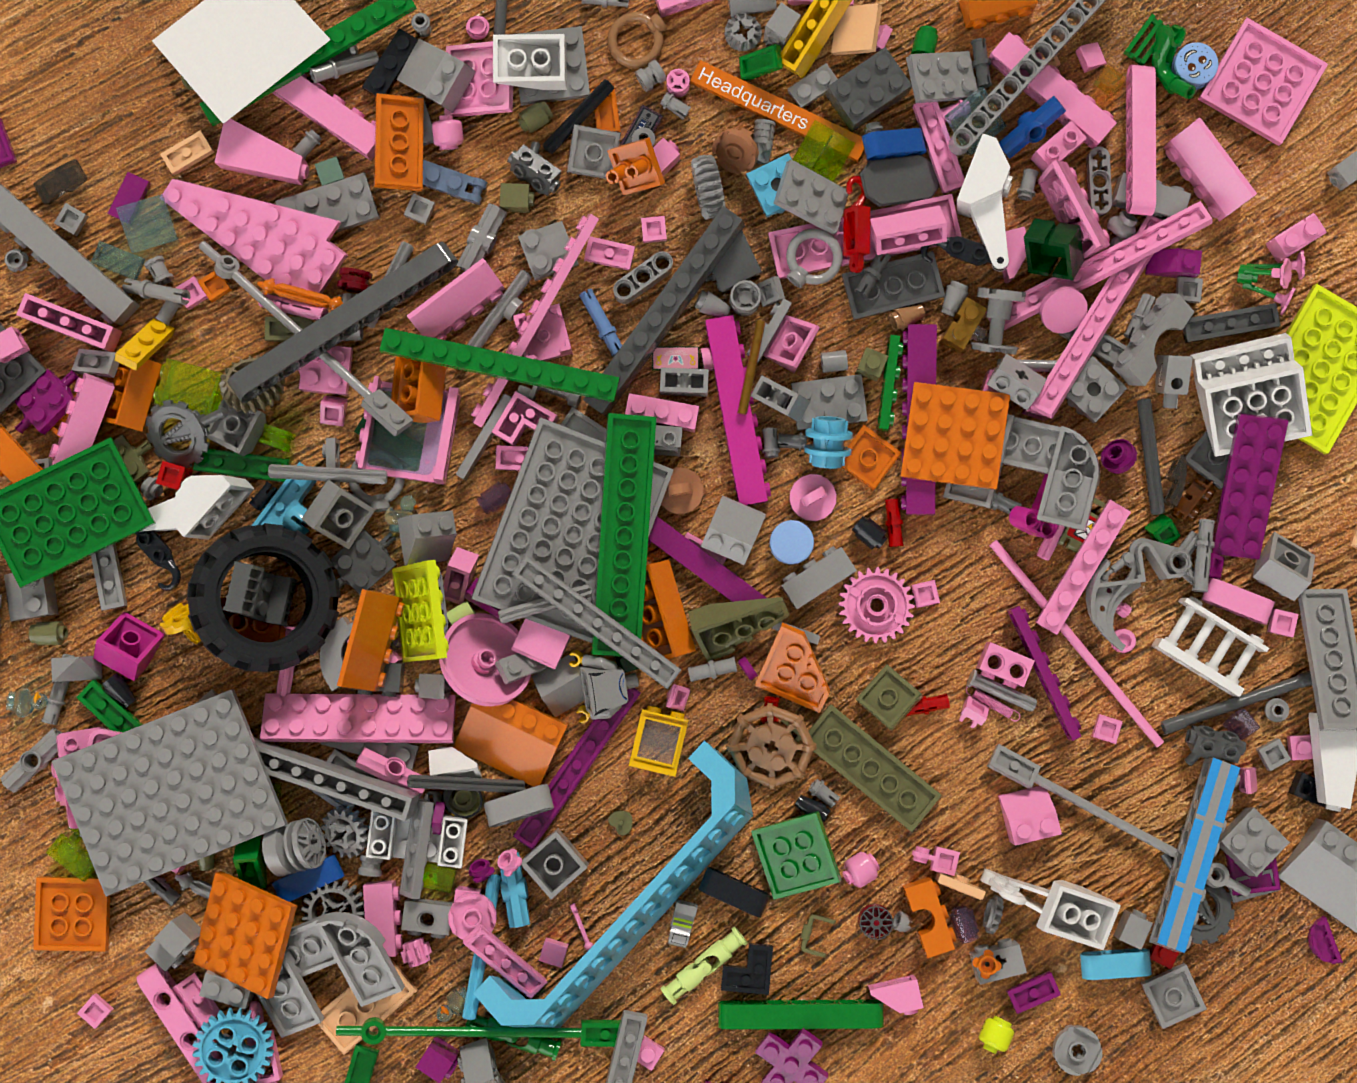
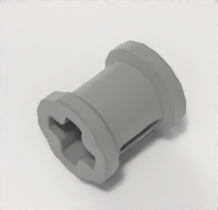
(159, 271)

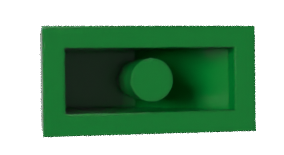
(250, 862)

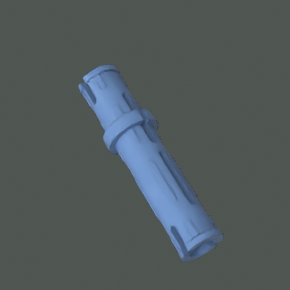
(606, 331)

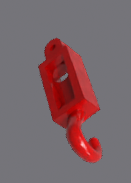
(856, 229)

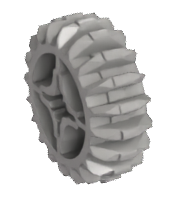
(707, 185)
(323, 892)

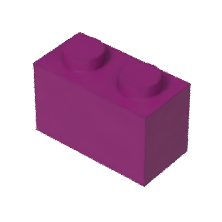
(438, 1060)

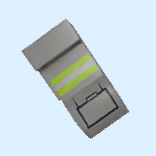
(682, 923)

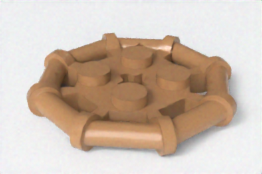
(775, 759)

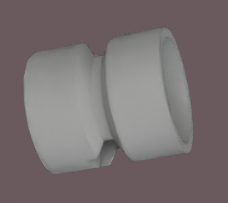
(745, 298)

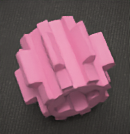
(416, 952)

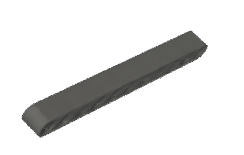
(342, 322)

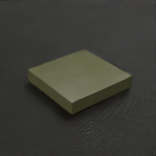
(889, 697)

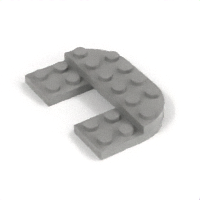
(1049, 450)
(321, 943)

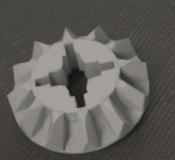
(739, 42)
(993, 914)

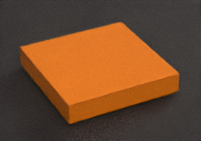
(870, 457)

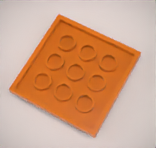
(955, 435)
(244, 934)

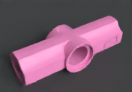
(388, 770)

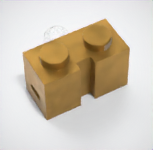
(966, 327)

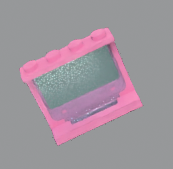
(417, 452)

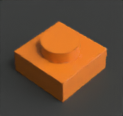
(214, 286)

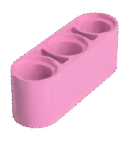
(1238, 601)

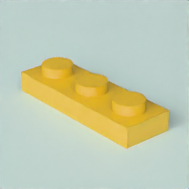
(144, 344)

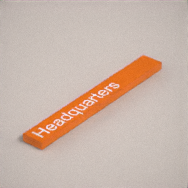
(766, 104)

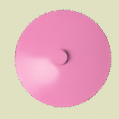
(470, 662)

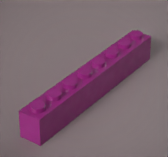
(922, 369)

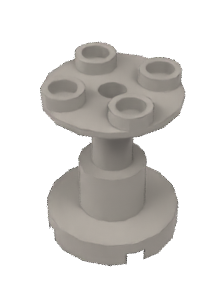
(998, 310)

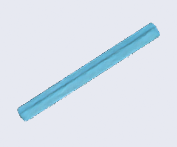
(478, 965)

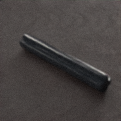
(578, 116)

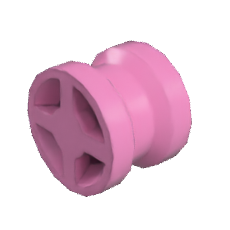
(678, 78)

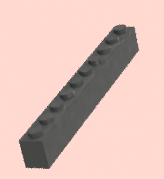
(670, 304)

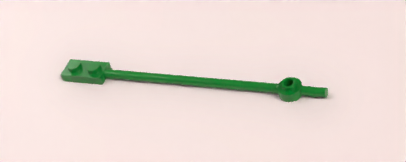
(591, 1034)

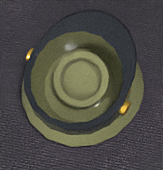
(463, 803)

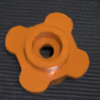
(986, 971)

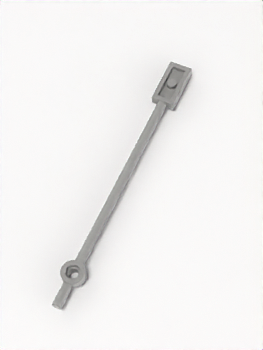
(375, 403)
(1026, 774)

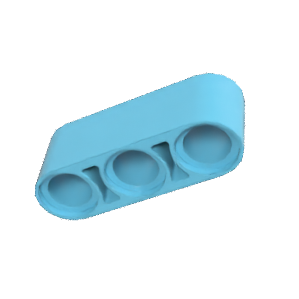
(1115, 964)

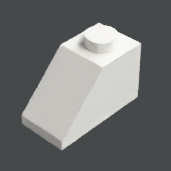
(452, 763)

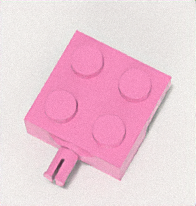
(320, 378)

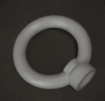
(799, 276)
(381, 501)

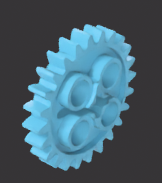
(242, 1028)

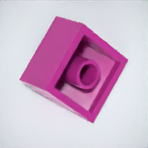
(128, 646)

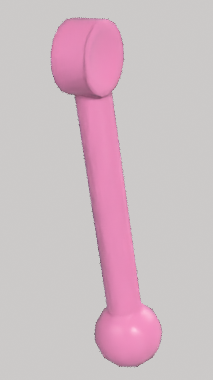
(588, 945)

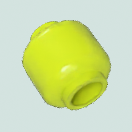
(996, 1034)

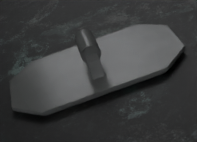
(899, 180)

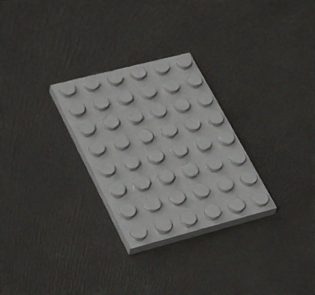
(554, 521)
(169, 792)

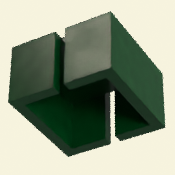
(1048, 243)

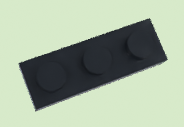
(390, 64)

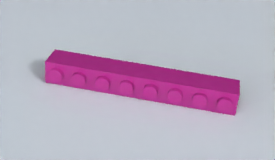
(739, 428)

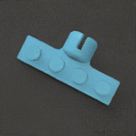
(287, 505)

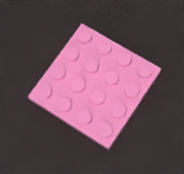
(1263, 81)

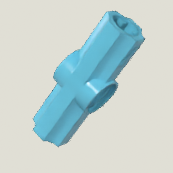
(515, 894)

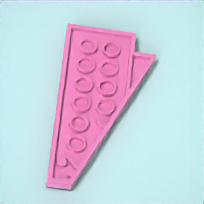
(264, 236)

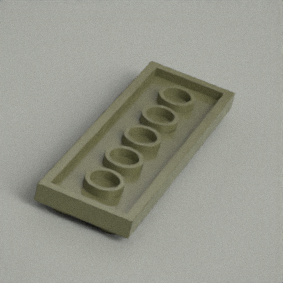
(872, 768)

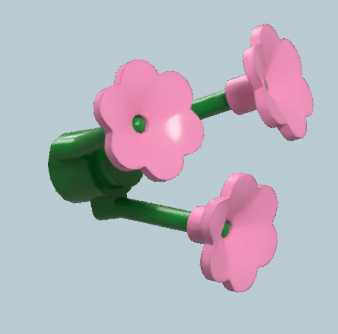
(1250, 272)

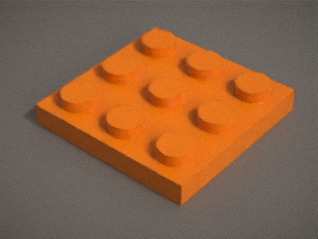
(71, 915)

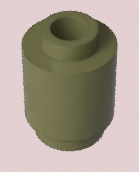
(535, 117)
(48, 633)

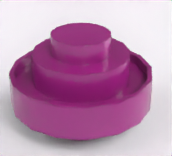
(1119, 456)

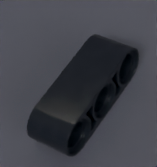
(734, 892)

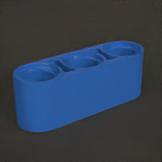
(893, 143)
(304, 882)

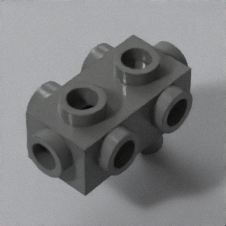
(534, 169)
(1210, 743)

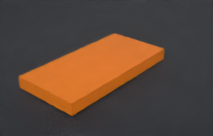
(399, 142)

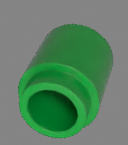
(925, 40)

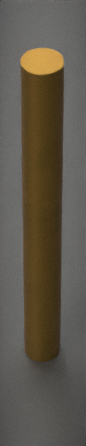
(751, 367)

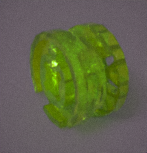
(277, 438)

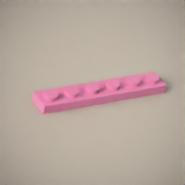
(1082, 567)

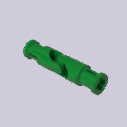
(534, 1045)

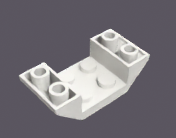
(389, 839)

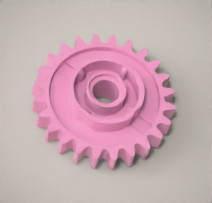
(894, 605)

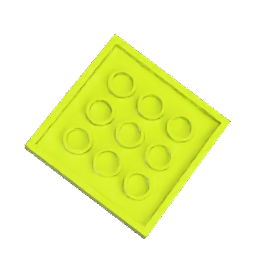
(422, 620)

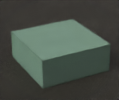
(329, 171)

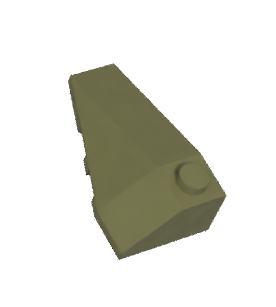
(727, 624)

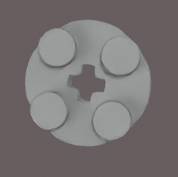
(1081, 1063)

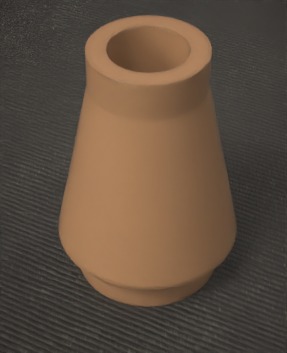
(902, 317)

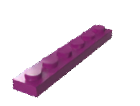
(1048, 680)

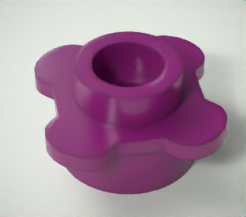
(480, 870)

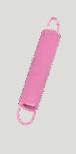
(993, 703)

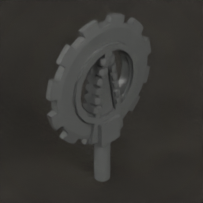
(191, 427)
(1215, 924)

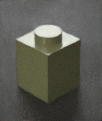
(516, 198)
(871, 364)

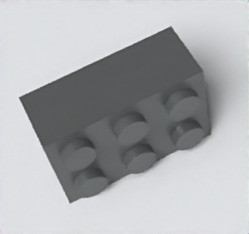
(868, 89)

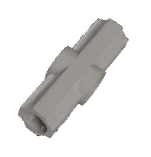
(482, 237)
(24, 770)

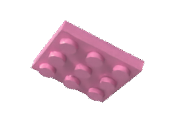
(481, 94)

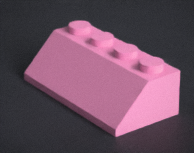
(1209, 170)
(457, 301)

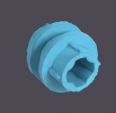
(828, 442)

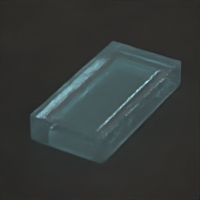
(117, 260)

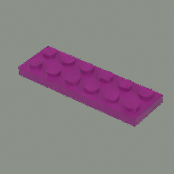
(1249, 485)

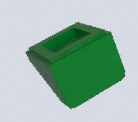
(1162, 530)

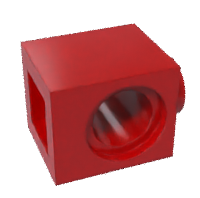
(172, 475)

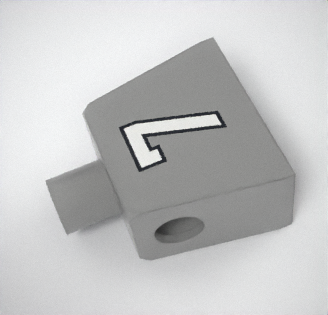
(1172, 369)

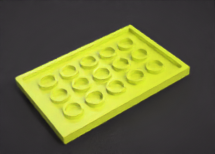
(1327, 350)

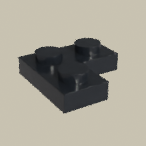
(754, 977)

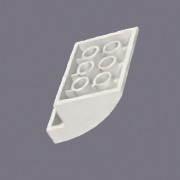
(1250, 380)

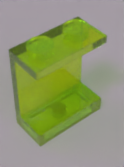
(189, 384)

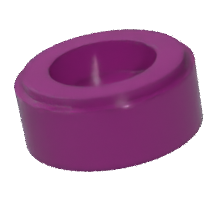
(747, 668)

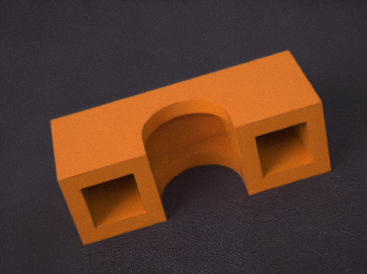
(937, 936)

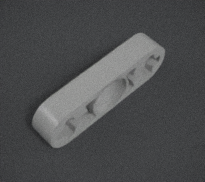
(1092, 165)

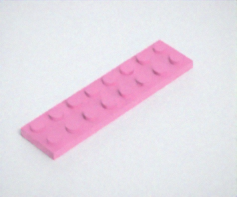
(817, 255)
(357, 718)

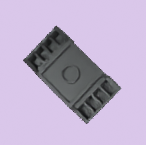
(260, 594)

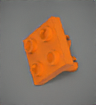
(634, 167)

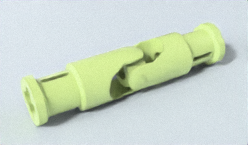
(694, 973)

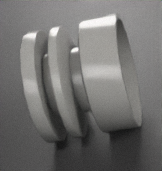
(294, 847)

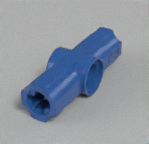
(1032, 127)

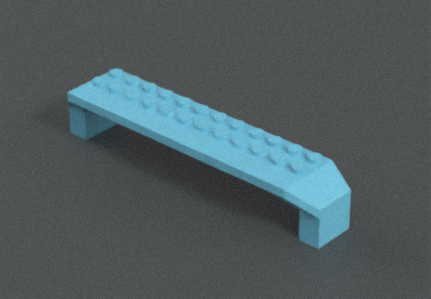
(729, 814)

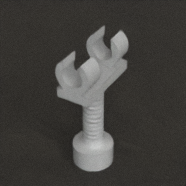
(572, 399)

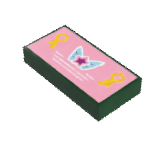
(675, 357)

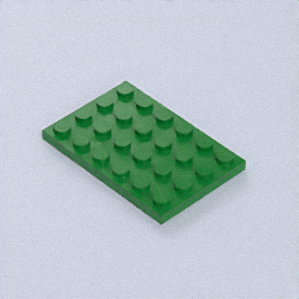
(69, 512)

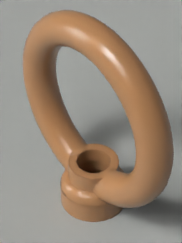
(656, 27)

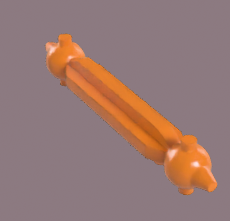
(299, 294)

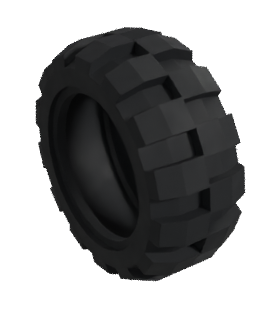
(320, 591)

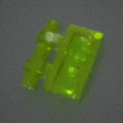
(71, 855)

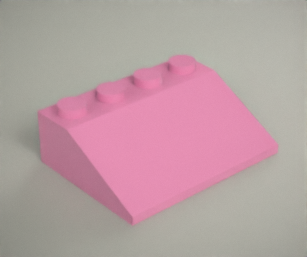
(1071, 206)

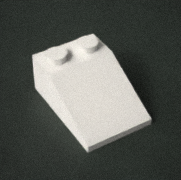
(530, 61)

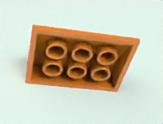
(371, 641)
(512, 739)

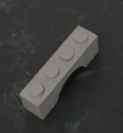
(1137, 361)

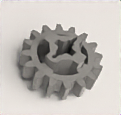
(344, 820)

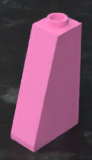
(256, 155)

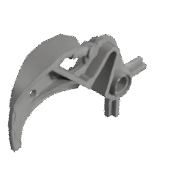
(1160, 558)

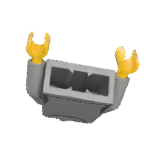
(603, 686)

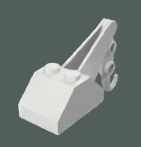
(1068, 910)

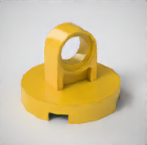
(177, 620)

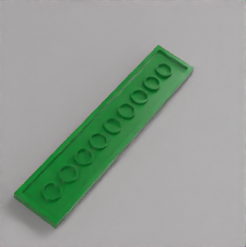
(624, 522)

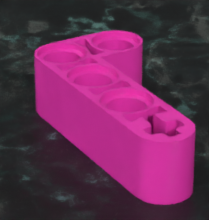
(1026, 518)

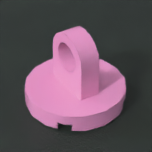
(812, 497)

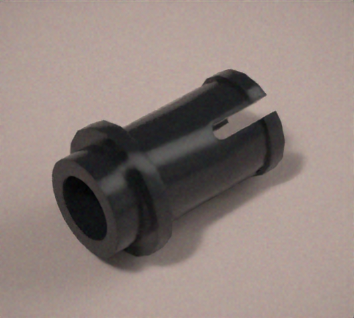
(261, 499)

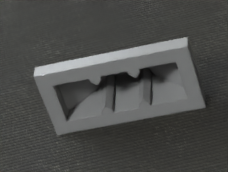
(75, 669)

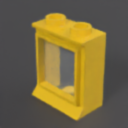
(659, 741)

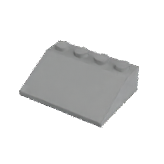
(1325, 871)

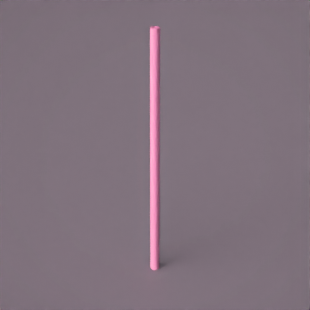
(1079, 647)

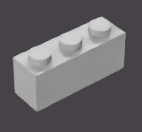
(1168, 199)
(817, 577)

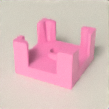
(550, 337)

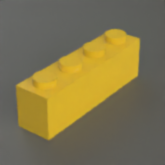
(812, 34)

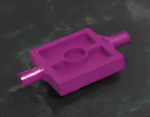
(45, 401)

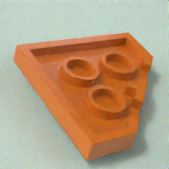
(794, 670)

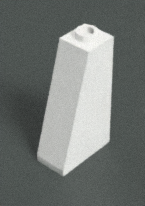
(1334, 764)

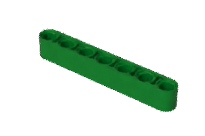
(801, 1014)

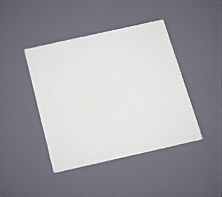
(239, 48)

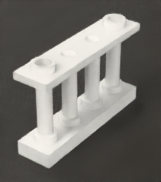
(1210, 669)

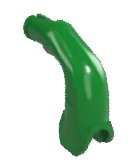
(1166, 44)

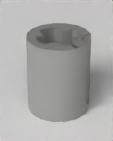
(834, 361)

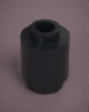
(869, 533)

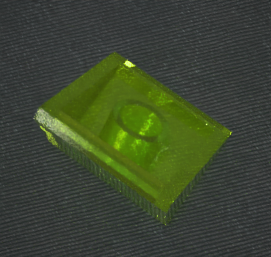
(823, 151)

